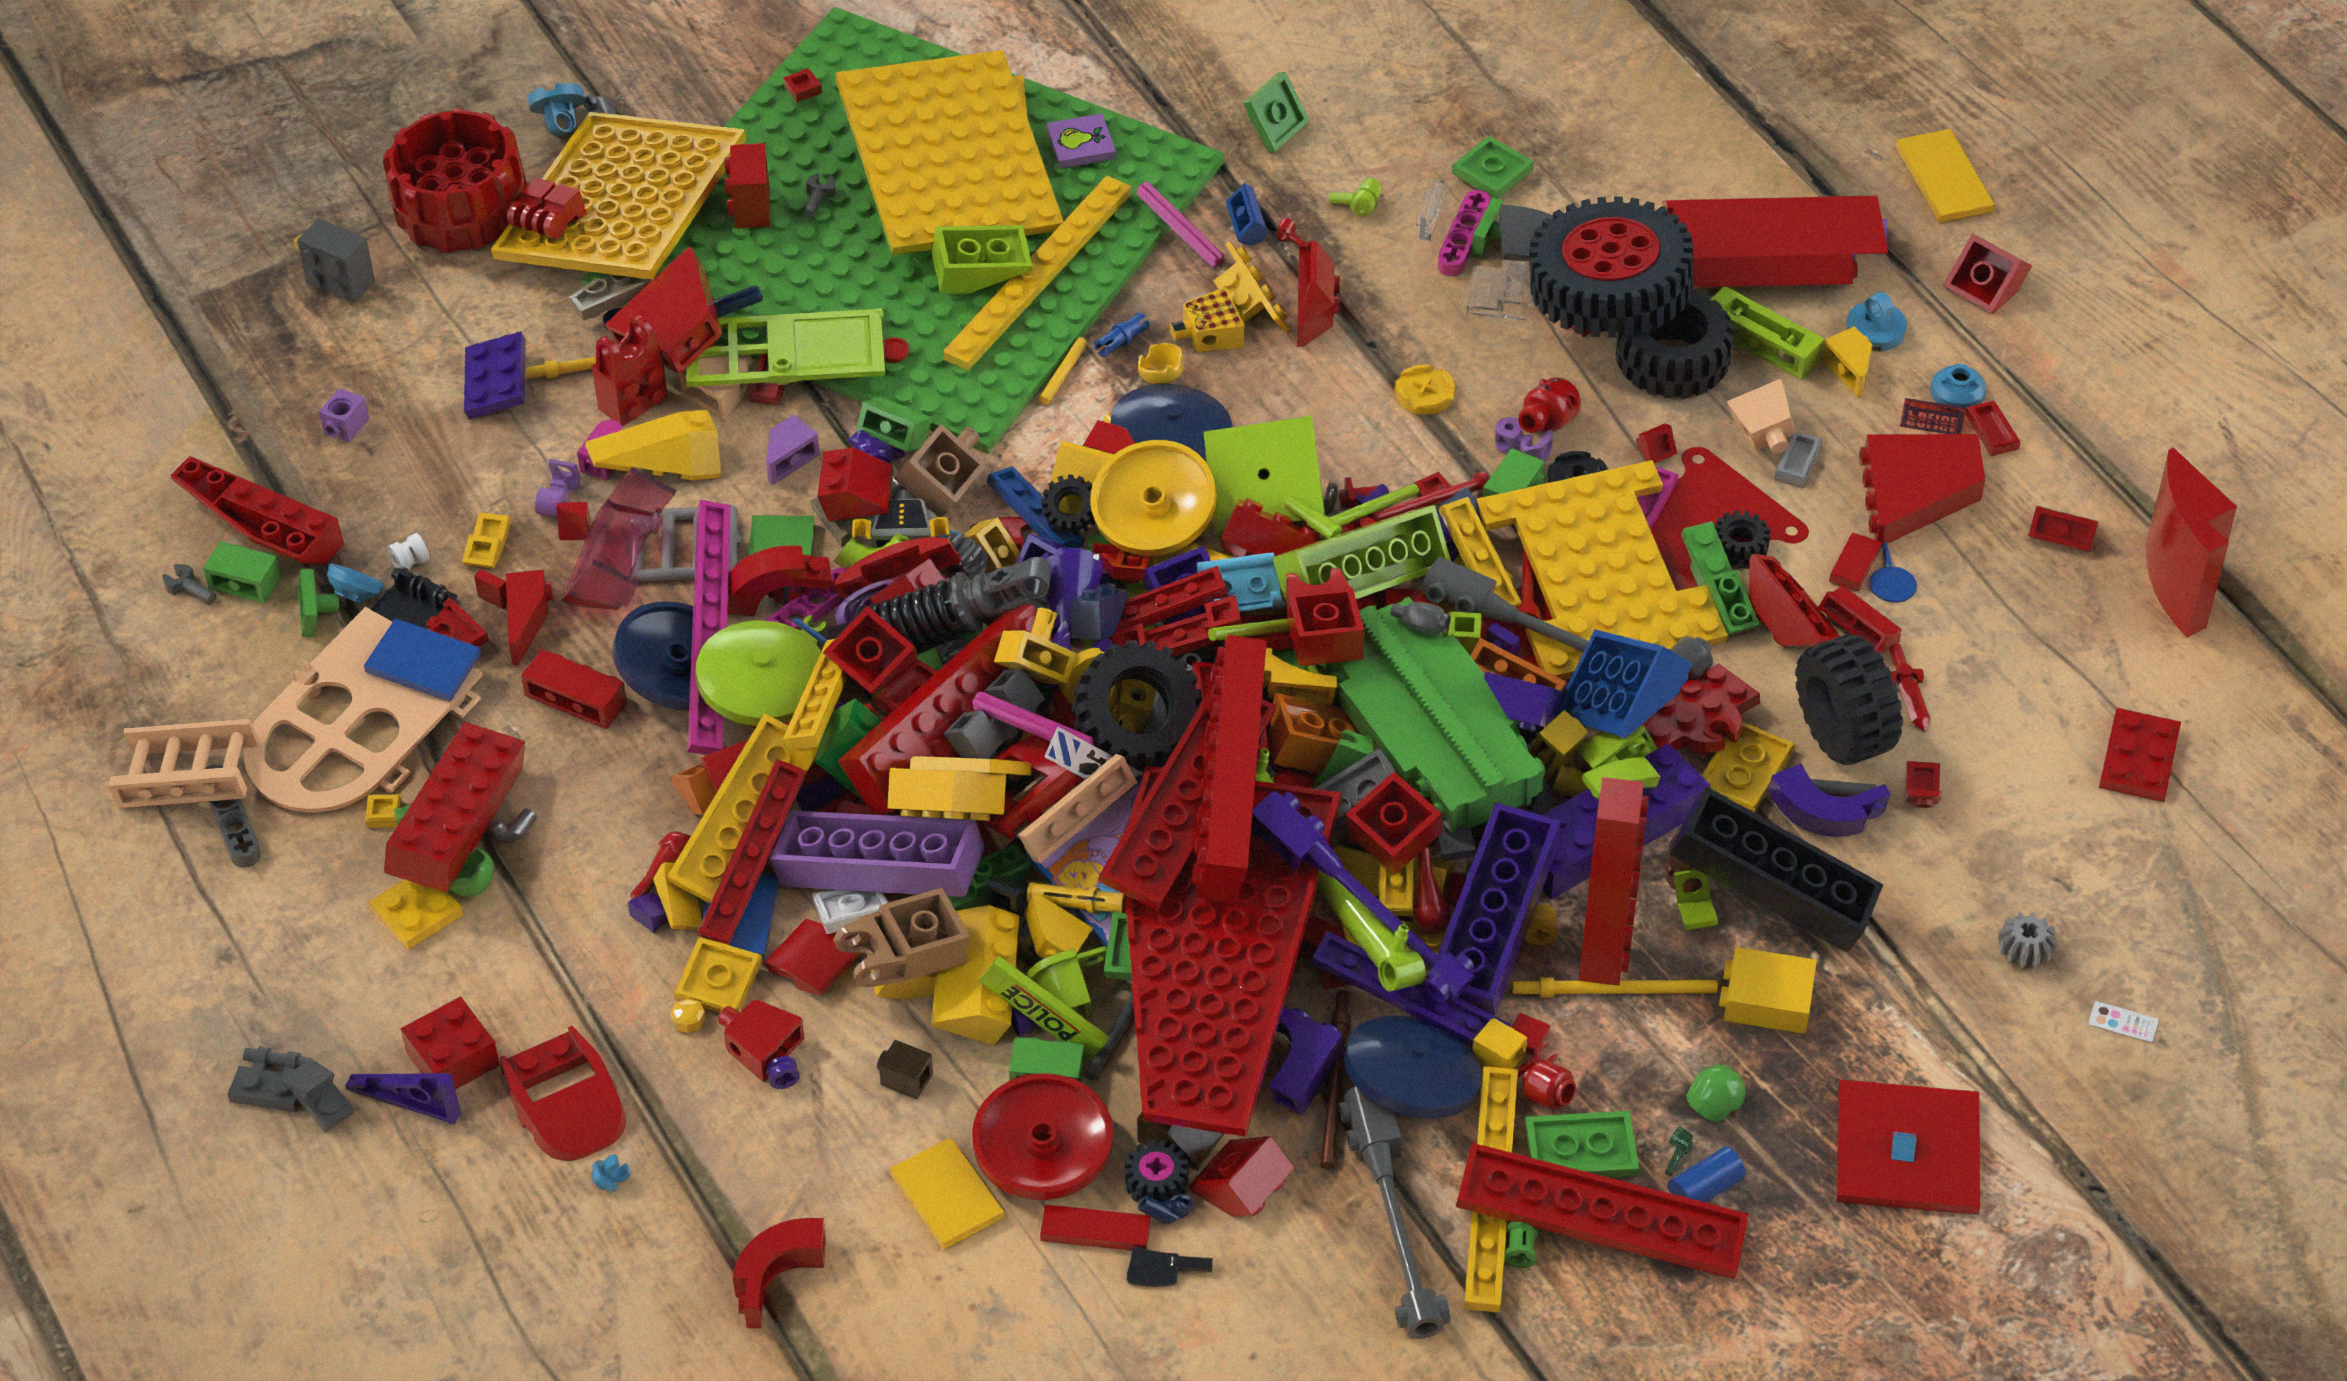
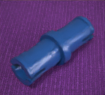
(1121, 334)

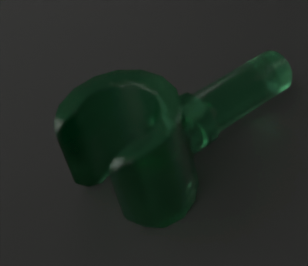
(1682, 1141)

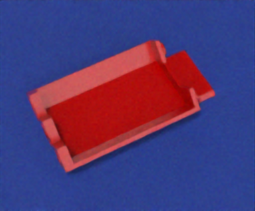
(1780, 239)

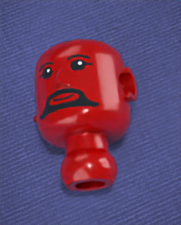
(1549, 406)

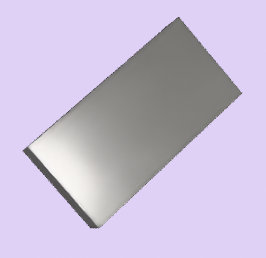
(1798, 459)

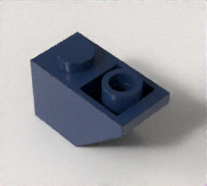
(1097, 612)

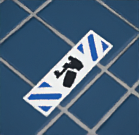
(1078, 755)

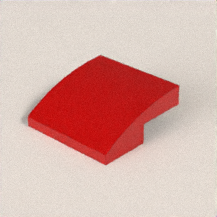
(810, 958)

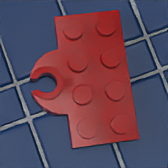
(1702, 710)

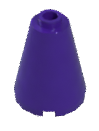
(1071, 574)

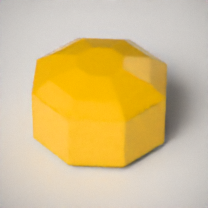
(687, 1015)

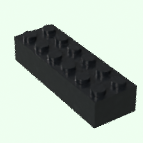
(1777, 869)

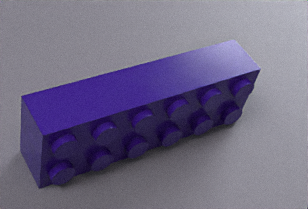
(1666, 810)
(1501, 899)

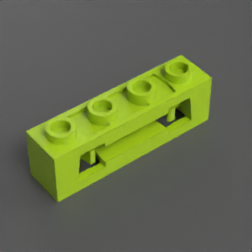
(1767, 332)

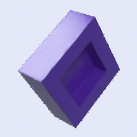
(1503, 638)

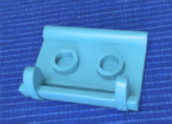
(1250, 580)

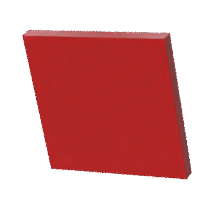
(1945, 1155)

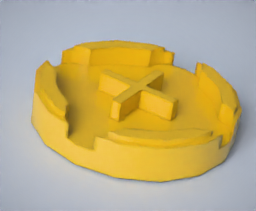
(1425, 389)

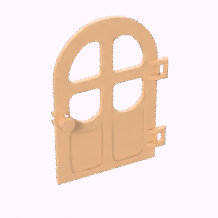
(343, 666)

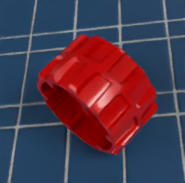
(454, 179)

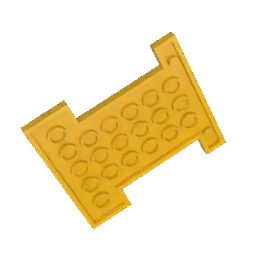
(1600, 563)

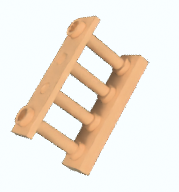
(188, 785)
(1072, 812)

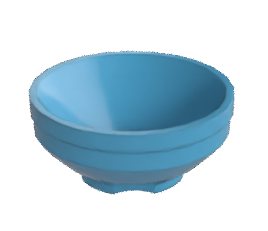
(1952, 392)
(353, 584)

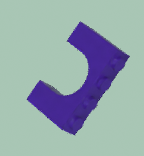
(1309, 1062)

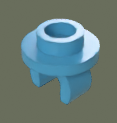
(607, 1174)

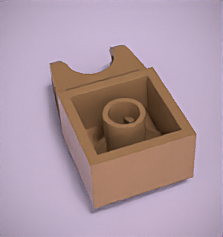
(906, 939)

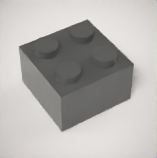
(336, 260)

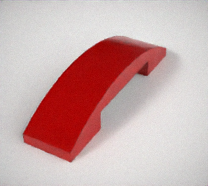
(895, 561)
(1185, 634)

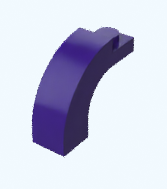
(1821, 812)

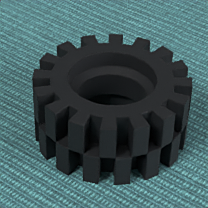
(1056, 493)
(1747, 527)

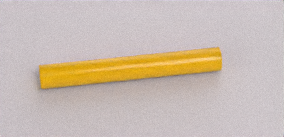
(1063, 371)

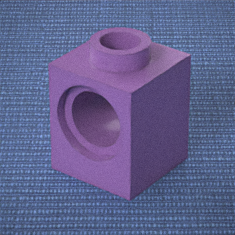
(344, 415)

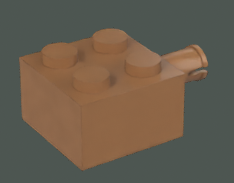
(942, 469)

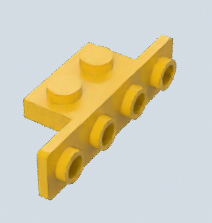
(1246, 289)

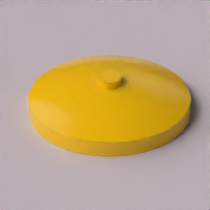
(1153, 497)

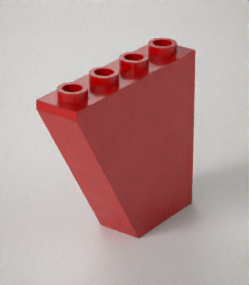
(678, 309)
(1918, 479)

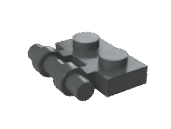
(263, 1087)

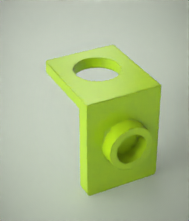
(1694, 907)

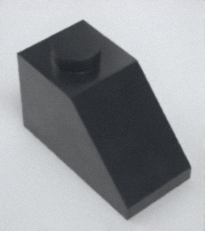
(1007, 894)

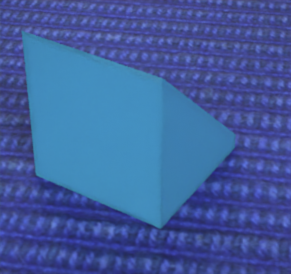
(1903, 1146)

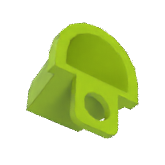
(1064, 979)

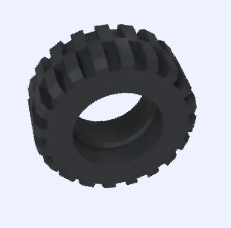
(1680, 369)
(1142, 664)
(1849, 699)

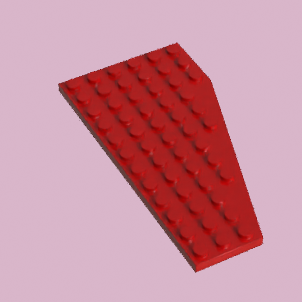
(1218, 978)

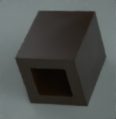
(905, 1069)

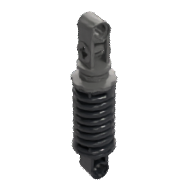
(959, 602)

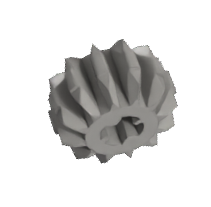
(2027, 940)

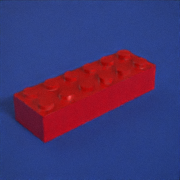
(454, 807)
(1613, 881)

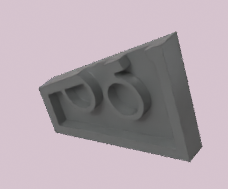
(1354, 785)

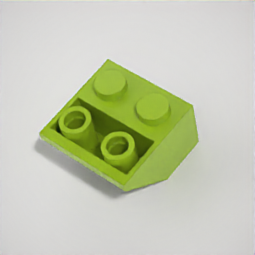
(1607, 748)

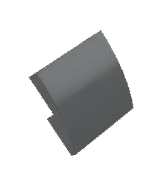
(1516, 230)

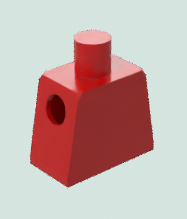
(760, 1034)

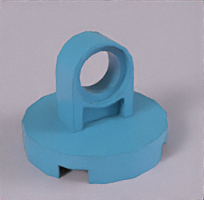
(557, 103)
(1879, 321)

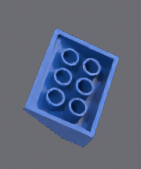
(1622, 683)

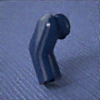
(1168, 1210)

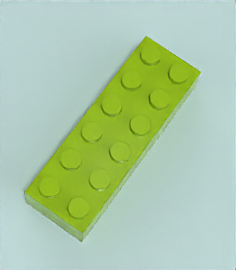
(1371, 555)

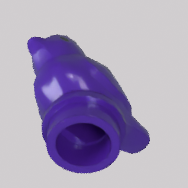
(874, 446)

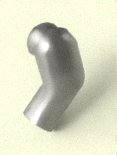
(505, 832)

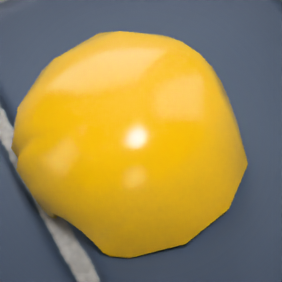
(1162, 364)

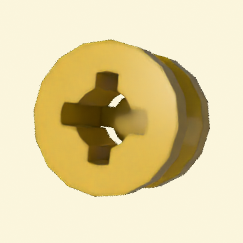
(1542, 926)

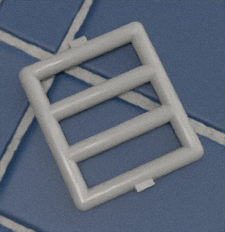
(668, 571)

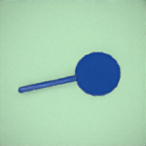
(1891, 582)

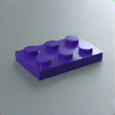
(495, 375)

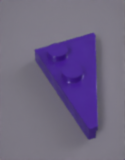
(421, 1093)

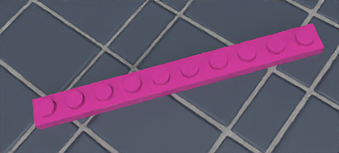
(709, 616)

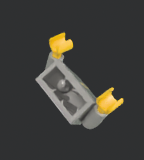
(904, 517)

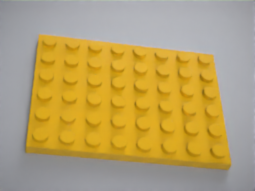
(947, 148)
(639, 193)

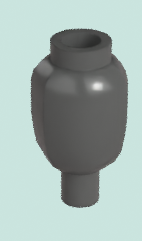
(1423, 617)

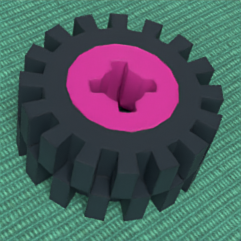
(1169, 1168)

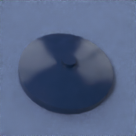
(1170, 414)
(655, 652)
(1412, 1067)

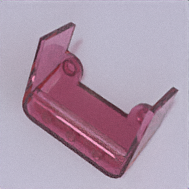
(615, 542)

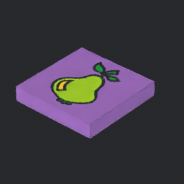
(1081, 141)

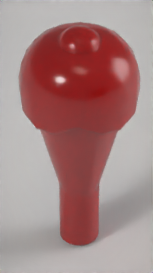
(669, 851)
(1430, 909)

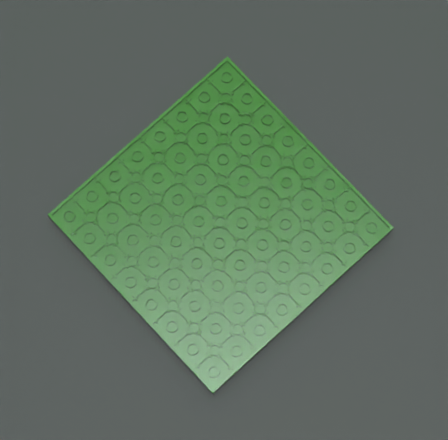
(846, 262)

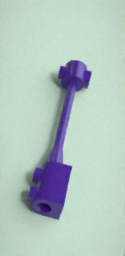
(1301, 840)

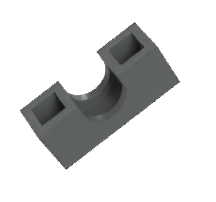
(978, 736)

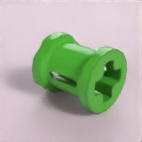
(1521, 1244)

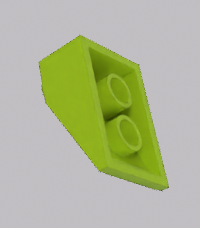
(978, 256)

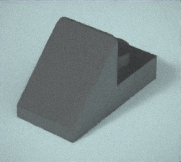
(318, 1095)

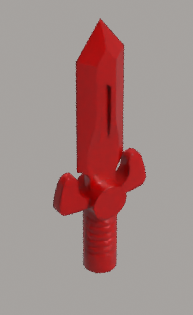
(1909, 688)

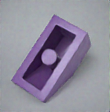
(789, 448)

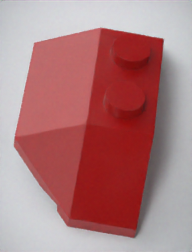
(1315, 292)
(1786, 606)

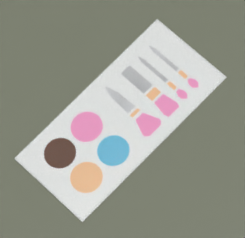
(2123, 1021)

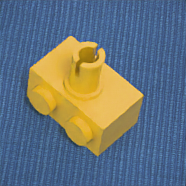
(1035, 651)

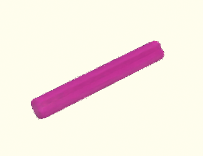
(1180, 224)
(1021, 718)

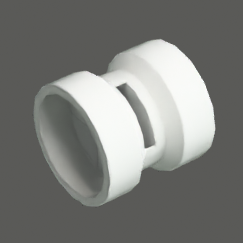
(409, 552)

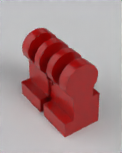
(546, 208)

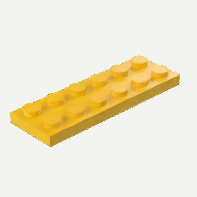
(721, 827)

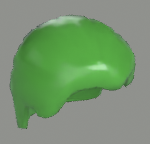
(474, 875)
(1716, 1092)

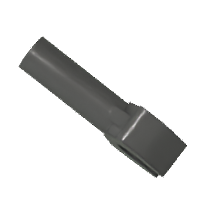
(817, 193)
(187, 583)

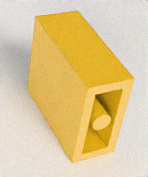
(1768, 990)

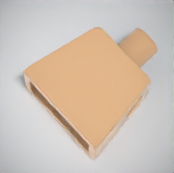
(718, 398)
(1764, 417)

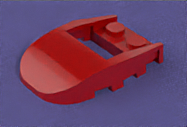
(1049, 791)
(575, 1118)

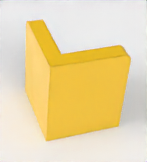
(1499, 1046)

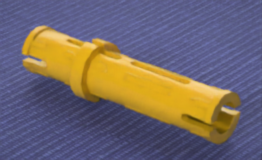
(1113, 901)

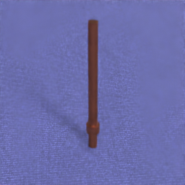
(1342, 1021)

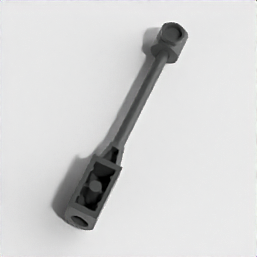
(1475, 593)
(1379, 1141)

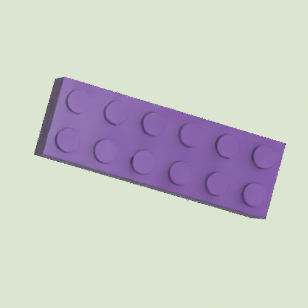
(877, 853)

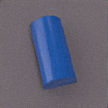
(1246, 216)
(1709, 1176)

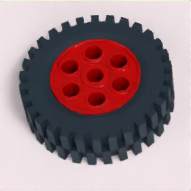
(1611, 266)

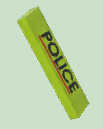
(1042, 1007)

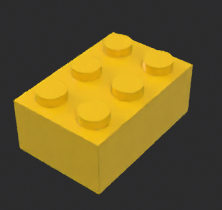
(946, 793)

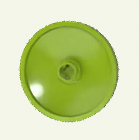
(755, 670)

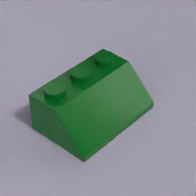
(843, 732)

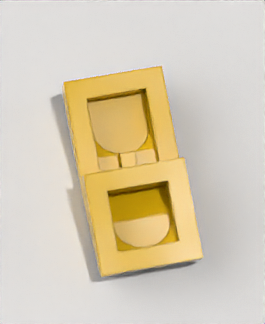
(487, 541)

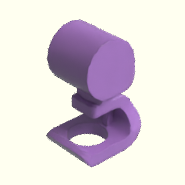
(1510, 435)
(560, 487)

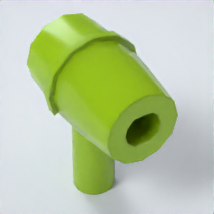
(1363, 200)

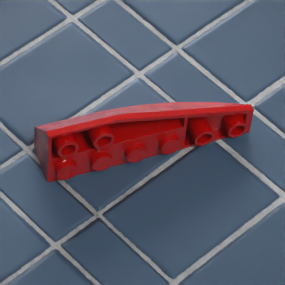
(261, 513)

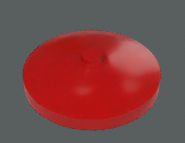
(1042, 1136)

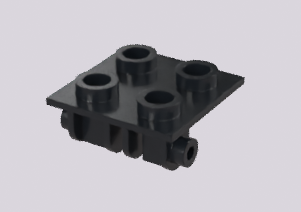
(412, 598)

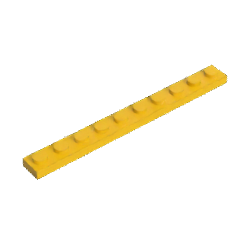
(1046, 263)

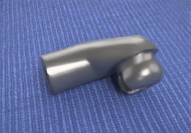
(598, 104)

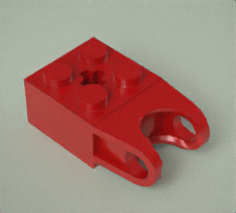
(629, 373)
(1324, 620)

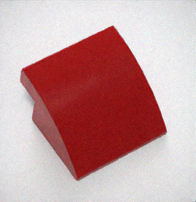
(2187, 543)

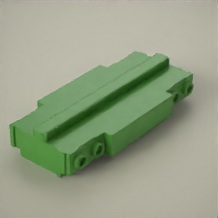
(1436, 720)

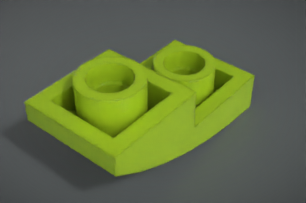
(1627, 769)

